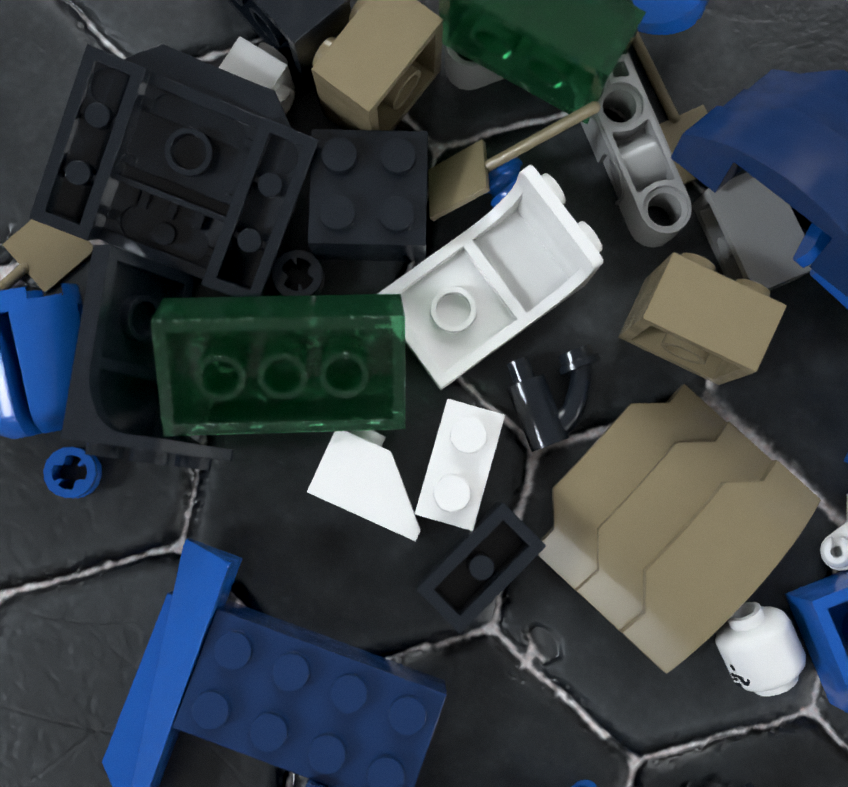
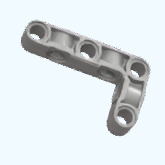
(631, 151)

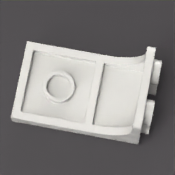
(496, 278)

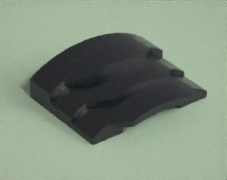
(176, 166)

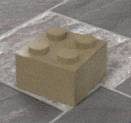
(378, 64)
(703, 319)

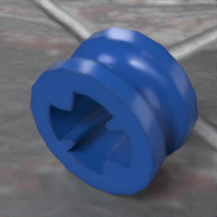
(503, 179)
(64, 457)

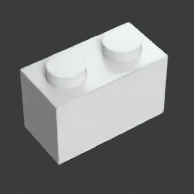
(459, 464)

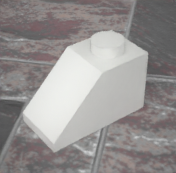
(365, 481)

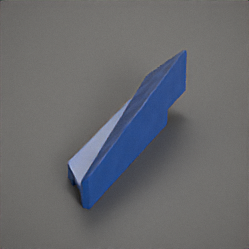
(145, 726)

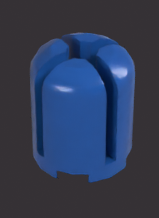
(36, 358)

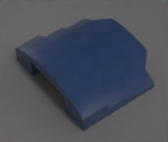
(790, 139)

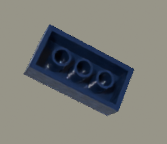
(310, 702)

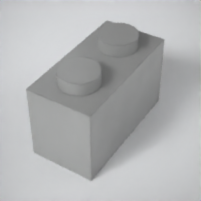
(751, 232)

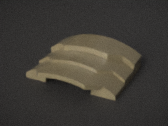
(673, 524)

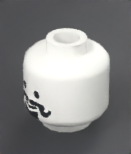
(761, 649)

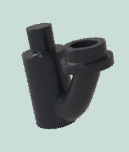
(534, 402)

